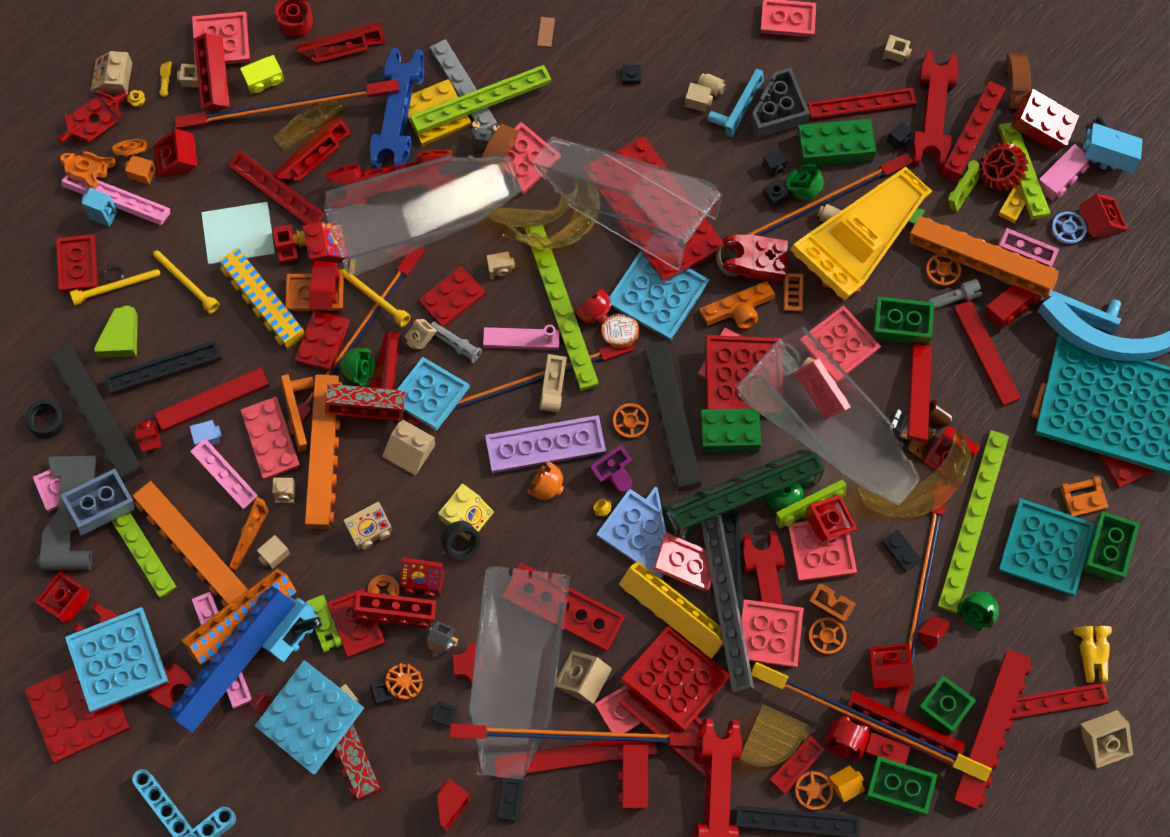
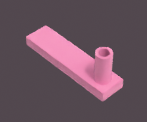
(522, 338)
(223, 473)

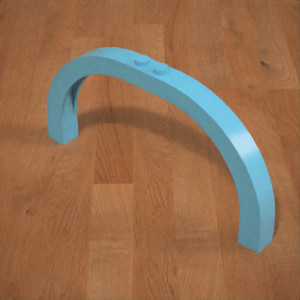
(1096, 342)

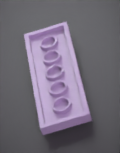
(545, 443)

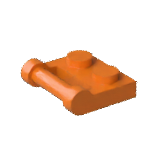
(1087, 502)

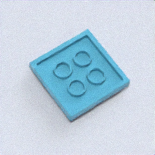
(431, 393)

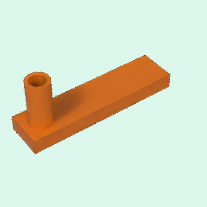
(288, 388)

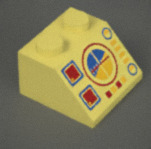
(468, 507)

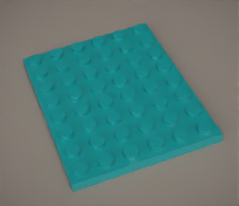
(1108, 406)

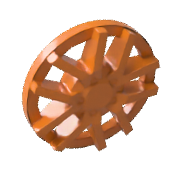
(404, 681)

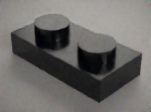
(901, 550)
(510, 799)

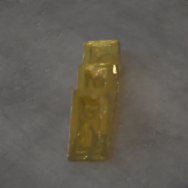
(308, 123)

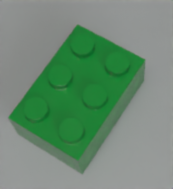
(902, 320)
(730, 430)
(1111, 547)
(900, 786)

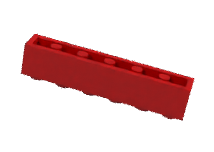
(972, 132)
(905, 724)

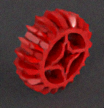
(1007, 172)

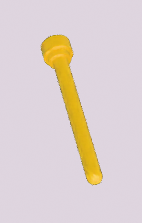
(79, 296)
(209, 304)
(400, 317)

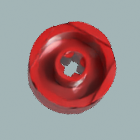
(294, 17)
(847, 738)

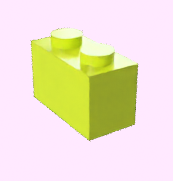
(262, 74)

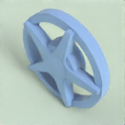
(1069, 227)

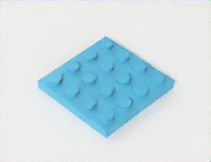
(657, 303)
(116, 659)
(309, 717)

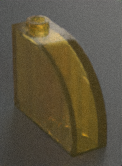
(772, 739)

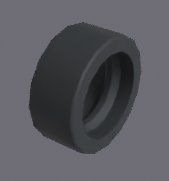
(38, 406)
(467, 551)

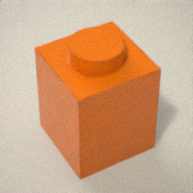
(140, 169)

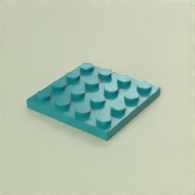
(1046, 547)

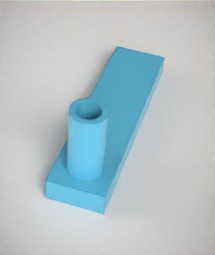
(732, 123)
(1106, 320)

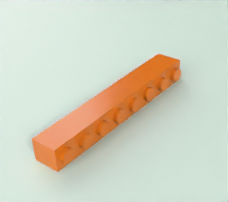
(984, 256)
(322, 458)
(190, 543)

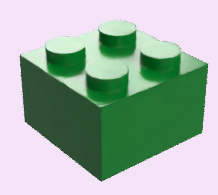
(946, 705)

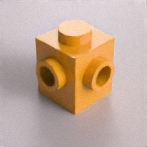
(847, 783)

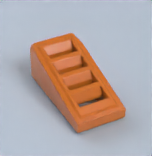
(793, 277)

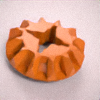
(383, 581)

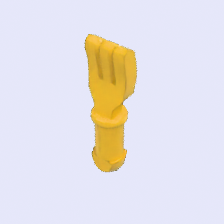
(165, 70)

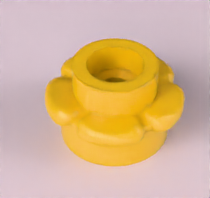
(136, 102)
(299, 238)
(602, 507)

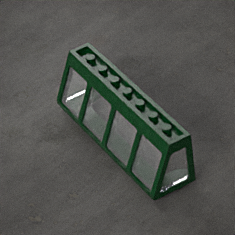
(798, 467)

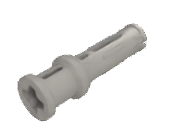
(461, 345)

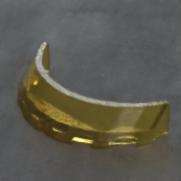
(529, 218)
(573, 231)
(929, 493)

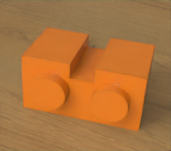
(839, 607)

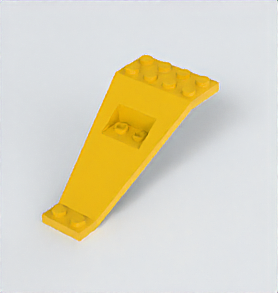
(857, 238)

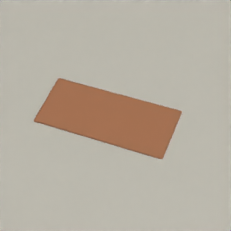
(546, 31)

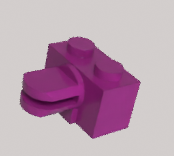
(611, 467)

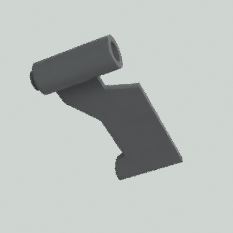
(55, 541)

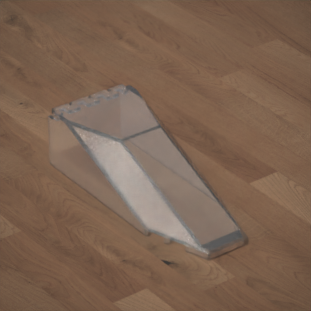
(629, 196)
(415, 207)
(852, 442)
(516, 663)

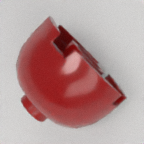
(594, 308)

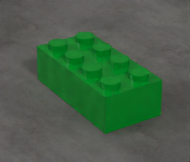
(836, 143)

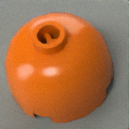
(547, 482)

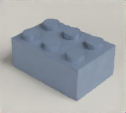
(97, 502)

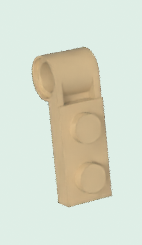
(552, 383)

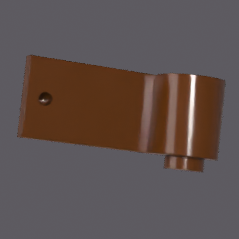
(938, 418)

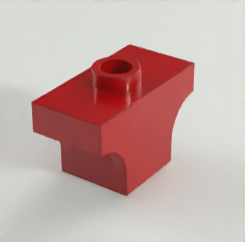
(285, 244)
(148, 435)
(465, 663)
(887, 748)

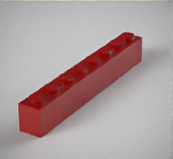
(993, 726)

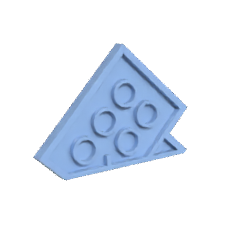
(636, 528)

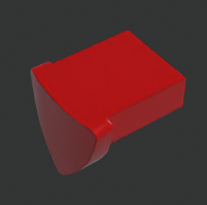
(933, 631)

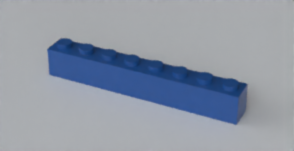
(231, 658)

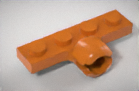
(739, 306)

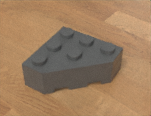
(780, 105)

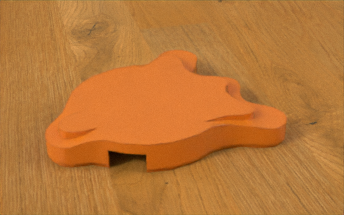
(86, 167)

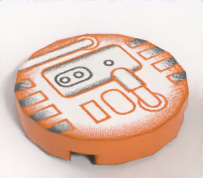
(620, 330)

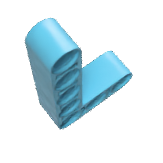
(176, 816)

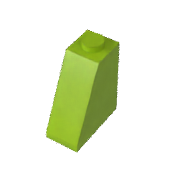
(119, 335)

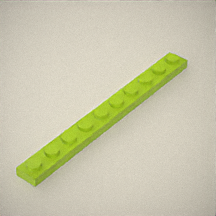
(563, 313)
(973, 522)

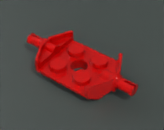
(101, 106)

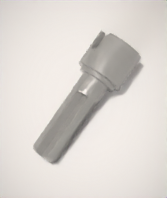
(967, 291)

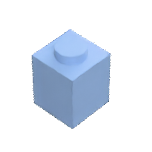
(206, 431)

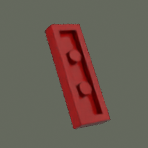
(797, 765)

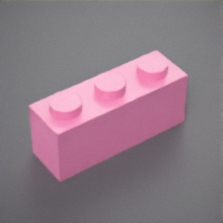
(1064, 172)
(1028, 247)

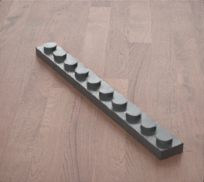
(727, 606)

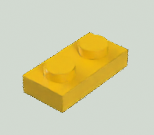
(1013, 205)

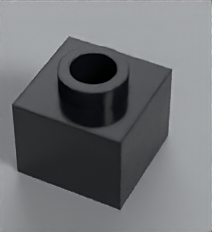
(899, 136)
(774, 163)
(775, 198)

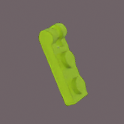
(965, 186)
(328, 626)

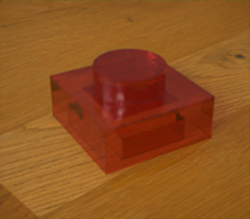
(261, 701)

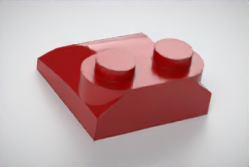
(830, 519)
(63, 597)

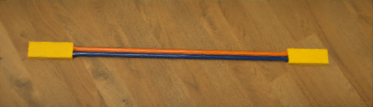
(961, 762)

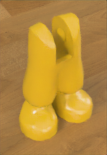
(1094, 654)

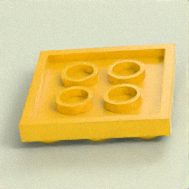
(431, 97)

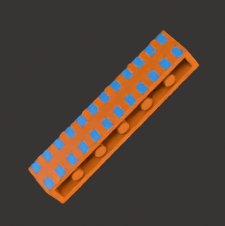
(211, 635)

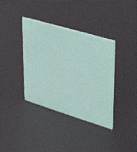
(239, 227)

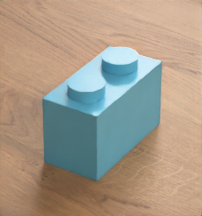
(99, 207)

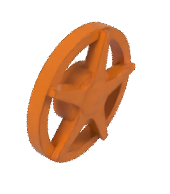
(130, 147)
(942, 270)
(630, 421)
(827, 636)
(814, 790)

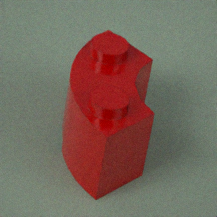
(323, 285)

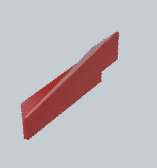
(343, 43)
(314, 151)
(386, 365)

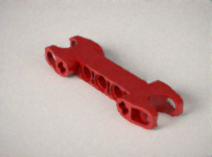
(932, 138)
(352, 173)
(765, 566)
(176, 675)
(718, 778)

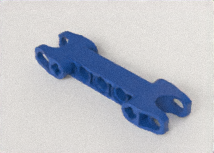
(392, 137)

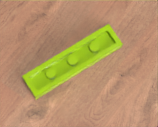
(798, 510)

